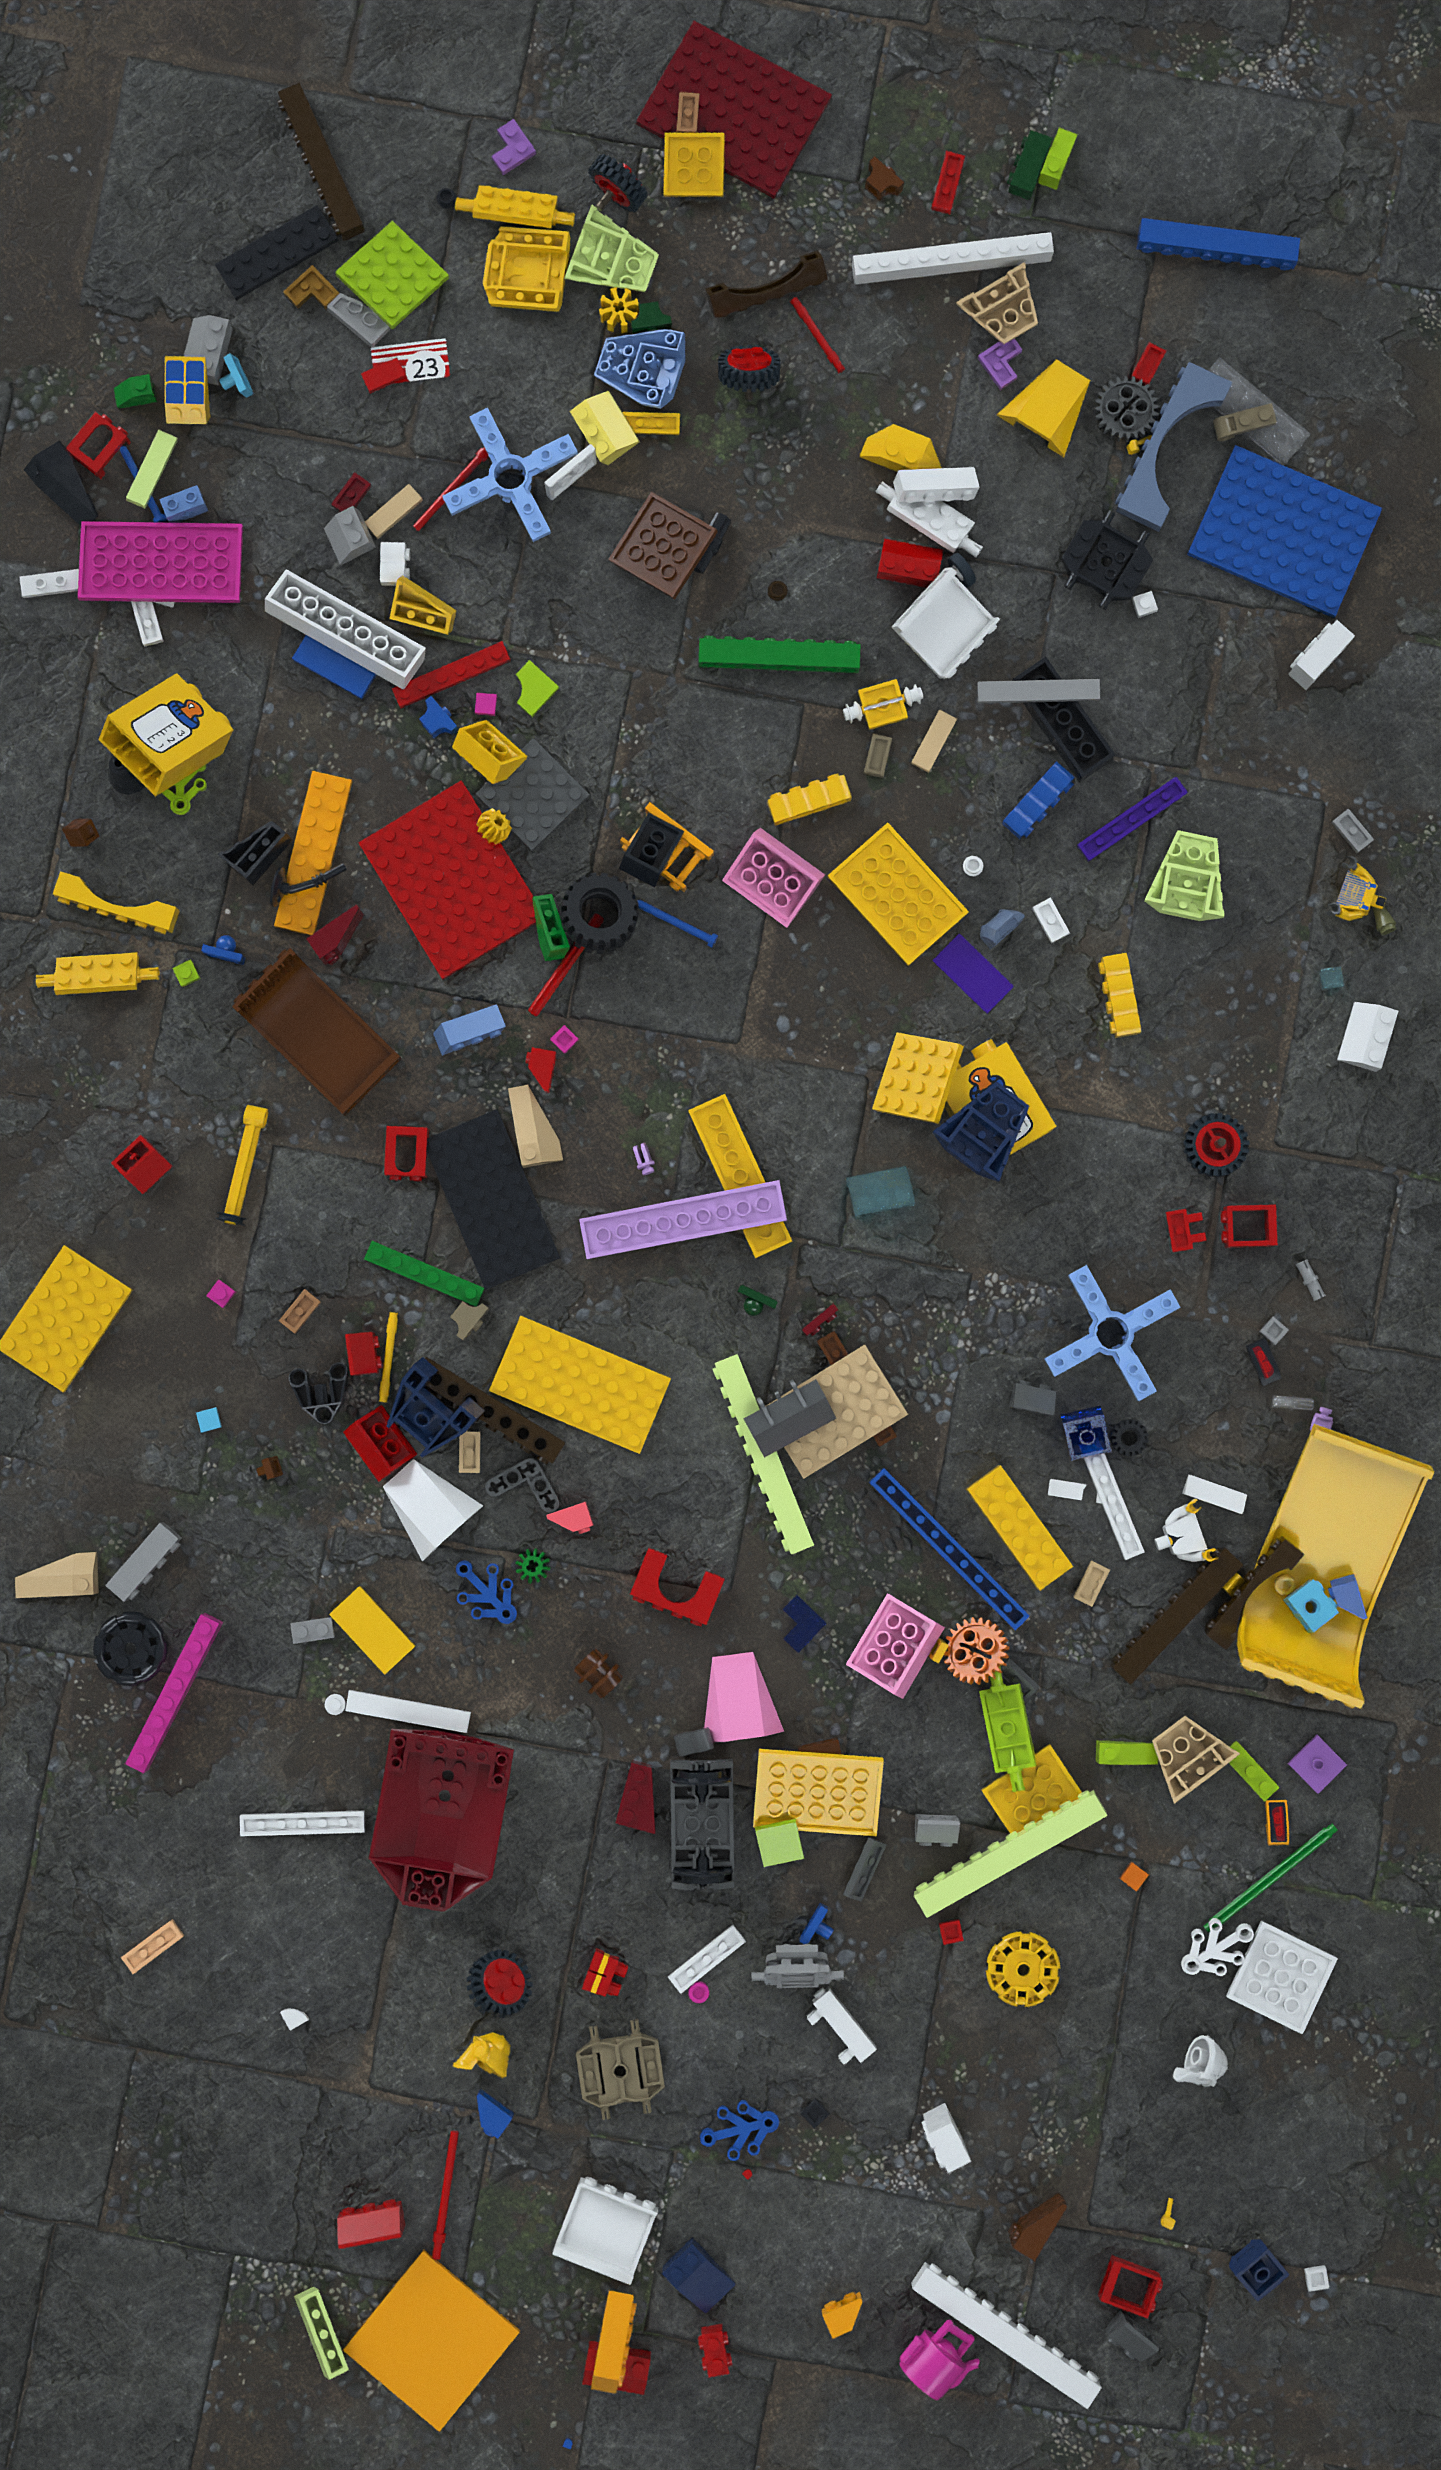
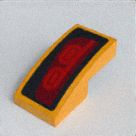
(1277, 1822)

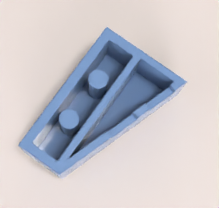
(469, 1029)

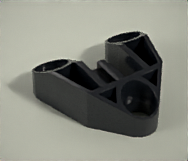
(337, 1390)

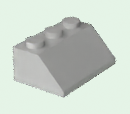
(210, 339)

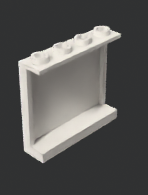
(945, 624)
(605, 2230)

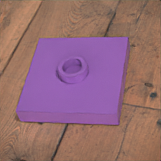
(1317, 1764)

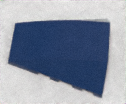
(984, 1131)

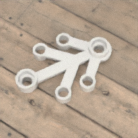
(1215, 1950)

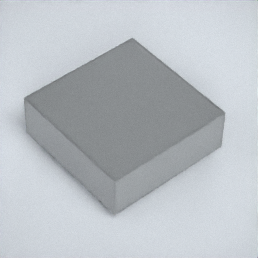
(1273, 1330)

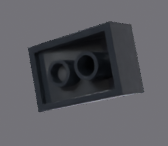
(651, 850)

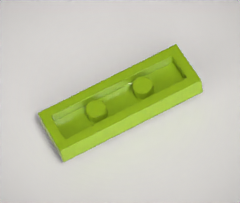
(1253, 1773)

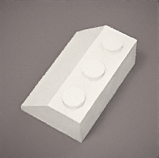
(1367, 1035)

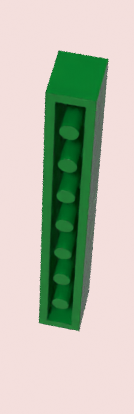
(779, 655)

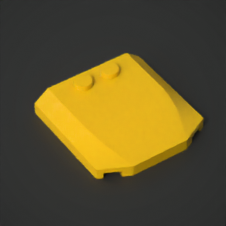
(527, 268)

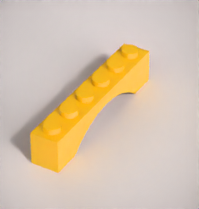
(156, 914)

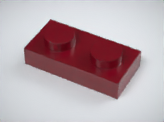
(351, 493)
(814, 1326)

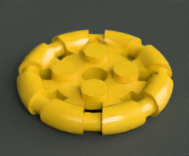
(1010, 1969)

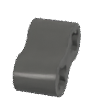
(693, 1741)

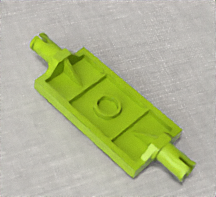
(1008, 1730)

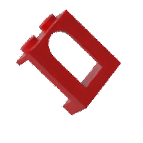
(118, 439)
(419, 1169)

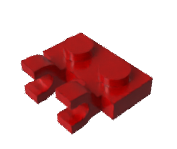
(1179, 1229)

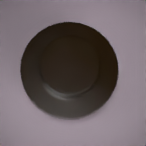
(777, 590)

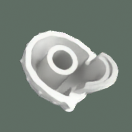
(1203, 2063)

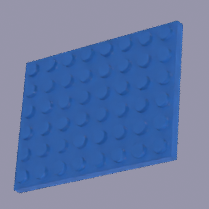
(1284, 531)

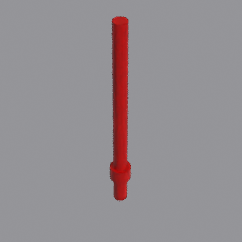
(481, 456)
(439, 2235)

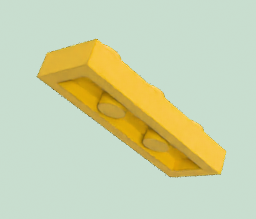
(654, 423)

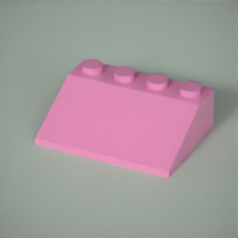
(773, 877)
(895, 1646)

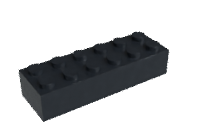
(1067, 727)

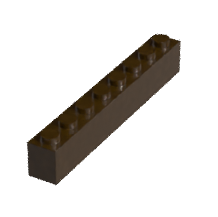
(321, 162)
(1176, 1615)

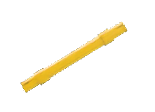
(391, 1331)

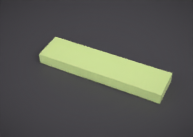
(151, 469)

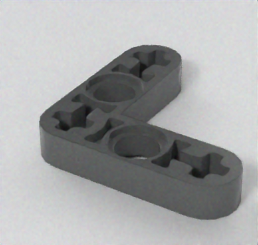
(531, 1479)

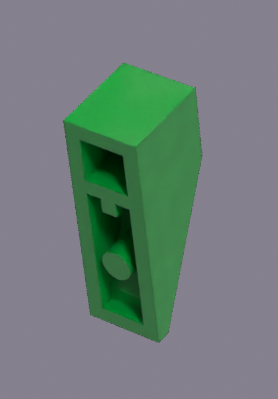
(549, 928)

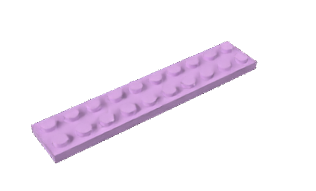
(683, 1219)

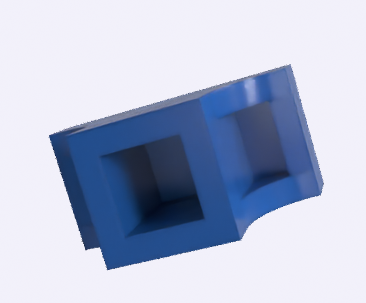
(437, 719)

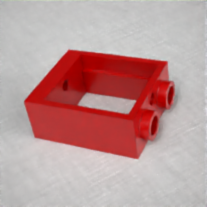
(1270, 1226)
(1110, 2278)

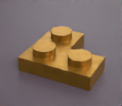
(311, 284)

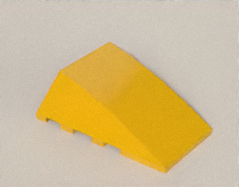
(1050, 405)

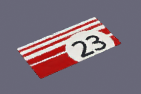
(418, 359)

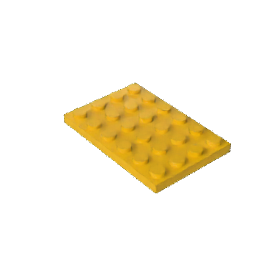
(898, 894)
(64, 1318)
(819, 1791)

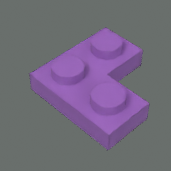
(517, 148)
(996, 365)

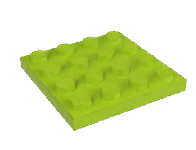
(392, 275)

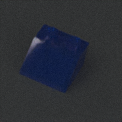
(1085, 1433)

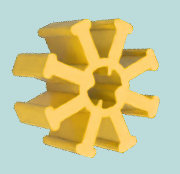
(609, 308)

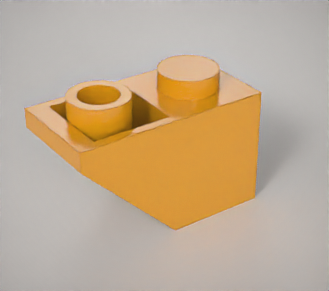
(842, 2314)

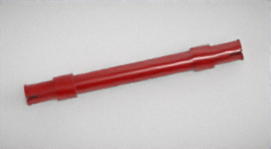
(804, 315)

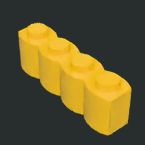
(809, 800)
(1120, 995)

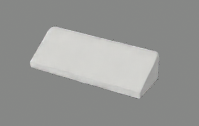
(1215, 1494)

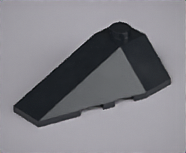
(57, 477)

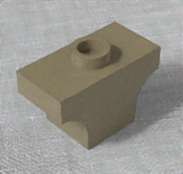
(468, 1318)

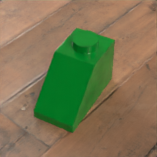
(135, 392)

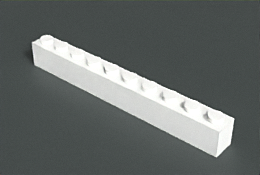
(952, 258)
(1006, 2335)

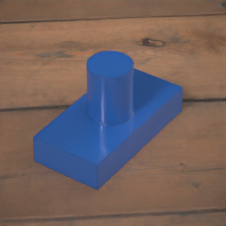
(816, 1926)

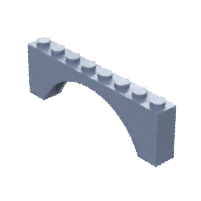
(1195, 391)

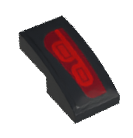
(1263, 1362)

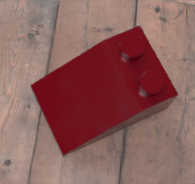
(333, 938)

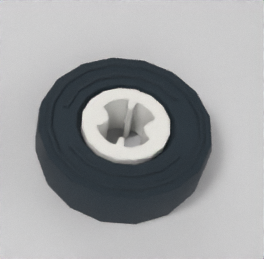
(964, 571)

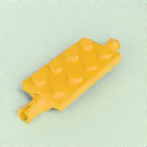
(515, 207)
(97, 974)

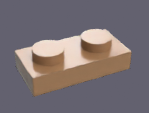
(688, 112)
(300, 1311)

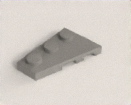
(358, 319)

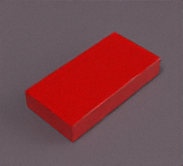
(1148, 364)
(383, 375)

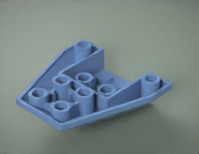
(644, 365)

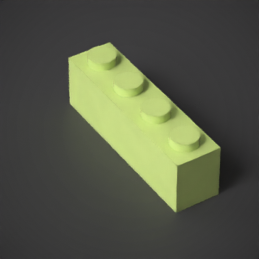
(321, 2333)

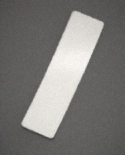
(1067, 1490)

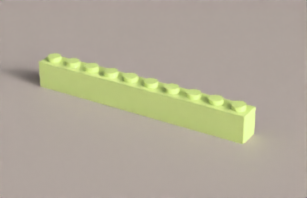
(770, 1469)
(1010, 1853)

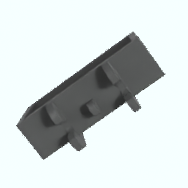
(789, 1417)

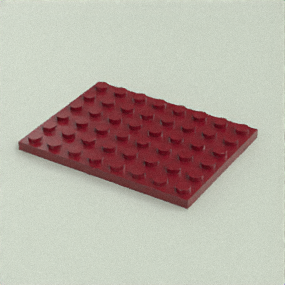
(747, 98)

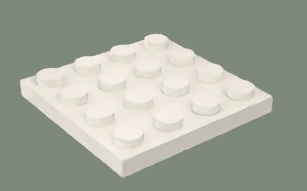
(1281, 1977)

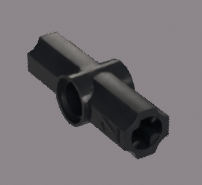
(721, 523)

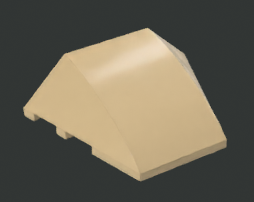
(1003, 306)
(1190, 1756)

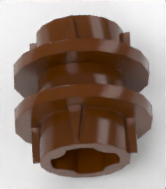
(598, 1673)

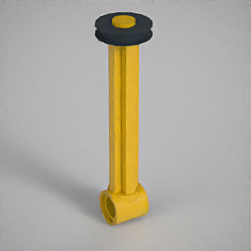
(254, 1120)

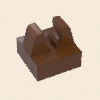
(270, 1468)

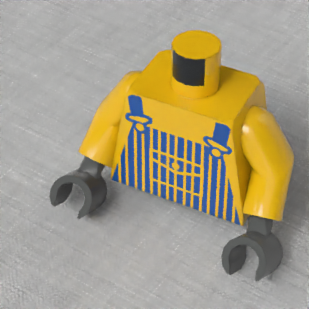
(1356, 893)

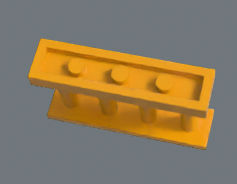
(701, 850)

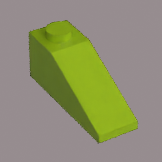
(1057, 158)
(1125, 1753)

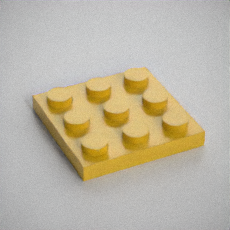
(694, 164)

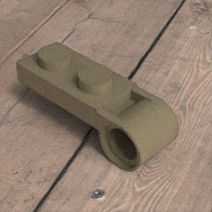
(1244, 421)

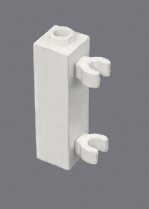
(844, 2025)

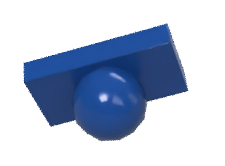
(224, 950)

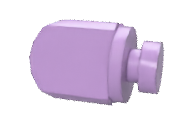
(646, 1166)
(1322, 1419)

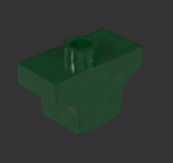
(650, 319)

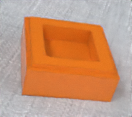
(1133, 1876)

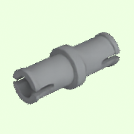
(1310, 1280)

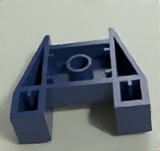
(425, 1415)

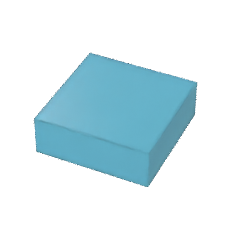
(209, 1419)

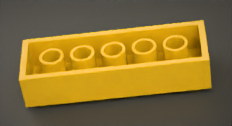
(1019, 1527)

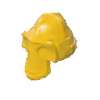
(488, 2052)

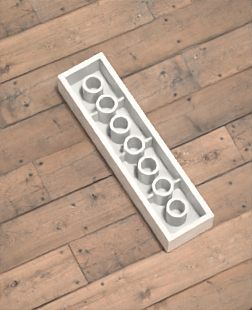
(344, 629)

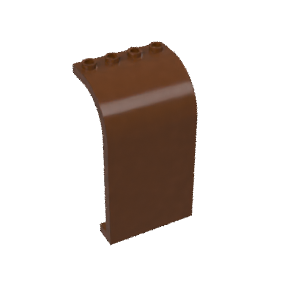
(316, 1031)

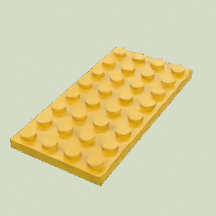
(580, 1384)

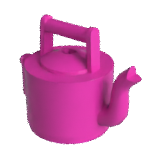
(935, 2363)

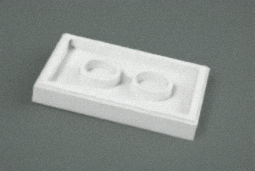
(571, 472)

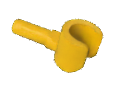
(1133, 446)
(1166, 2220)

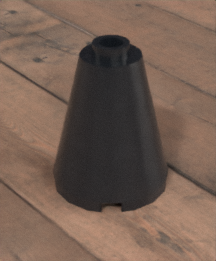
(122, 778)

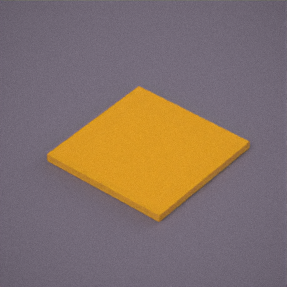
(431, 2340)

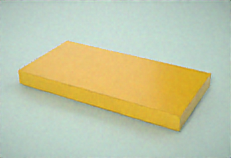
(372, 1630)

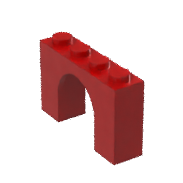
(697, 1608)

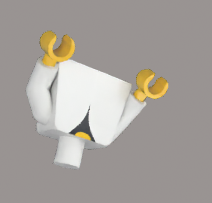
(1184, 1535)

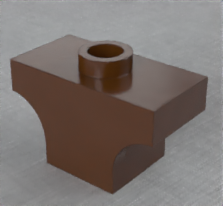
(882, 180)

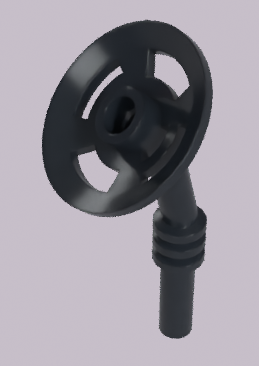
(281, 887)

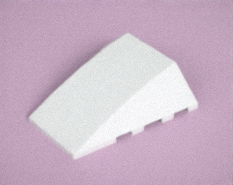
(428, 1506)

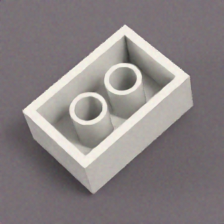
(1320, 654)

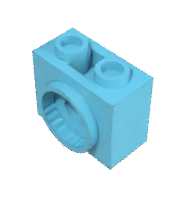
(1323, 1607)

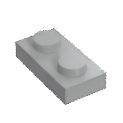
(1352, 831)
(312, 1630)

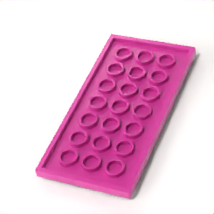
(160, 562)

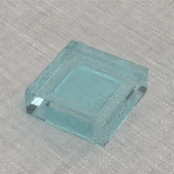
(1331, 978)

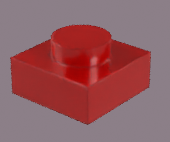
(951, 1931)

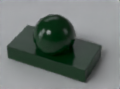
(754, 1303)

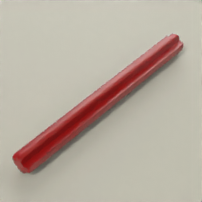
(560, 972)

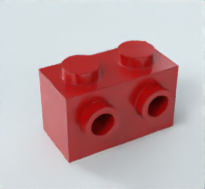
(714, 2343)

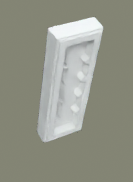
(49, 583)

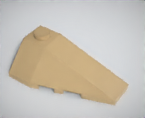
(533, 1131)
(64, 1577)

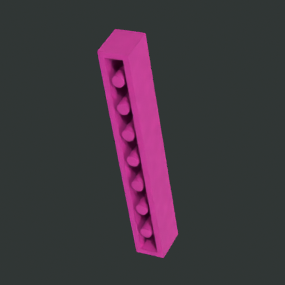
(174, 1693)

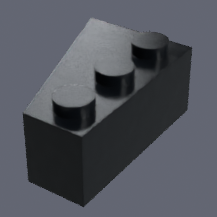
(256, 852)

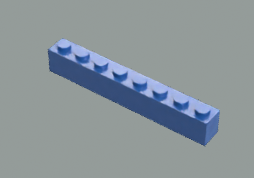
(1218, 244)

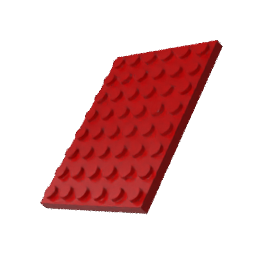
(450, 881)

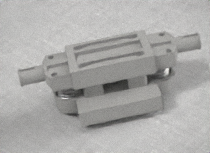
(797, 1967)

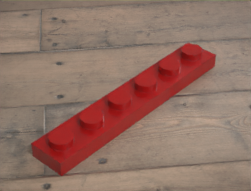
(452, 674)

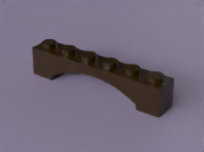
(806, 272)
(1280, 1557)

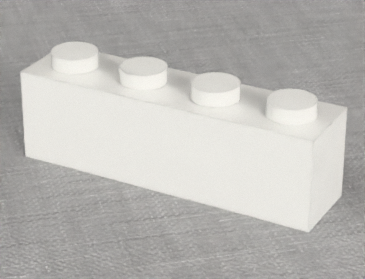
(936, 484)

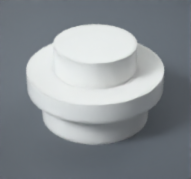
(973, 866)
(335, 1704)

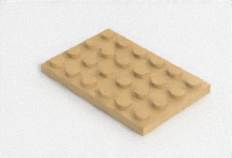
(862, 1408)

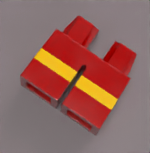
(600, 1974)

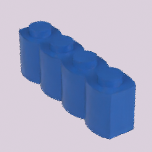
(1038, 800)

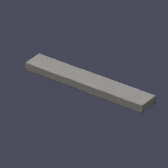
(1038, 691)

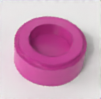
(699, 1992)

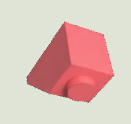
(573, 1518)

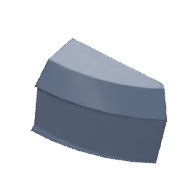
(1000, 926)

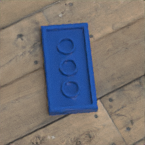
(334, 667)

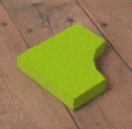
(536, 688)

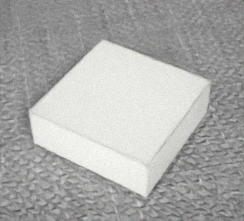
(1316, 2278)

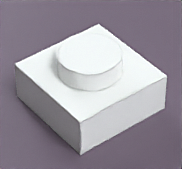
(1144, 604)

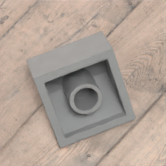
(349, 535)
(936, 1829)

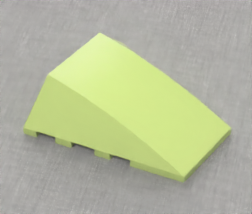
(610, 256)
(1189, 879)

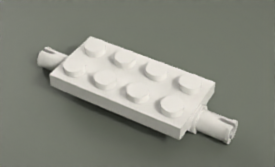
(934, 520)

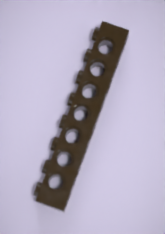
(554, 1444)

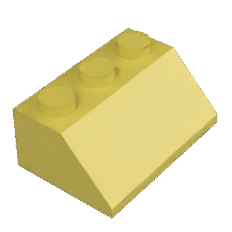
(605, 427)

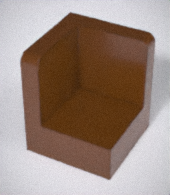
(80, 832)

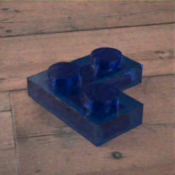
(807, 1625)

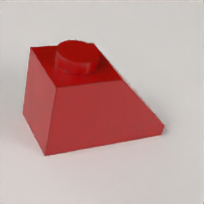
(542, 1066)

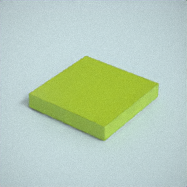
(779, 1842)

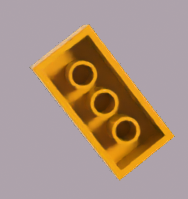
(613, 2337)

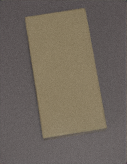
(878, 755)

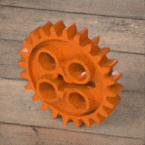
(967, 1668)

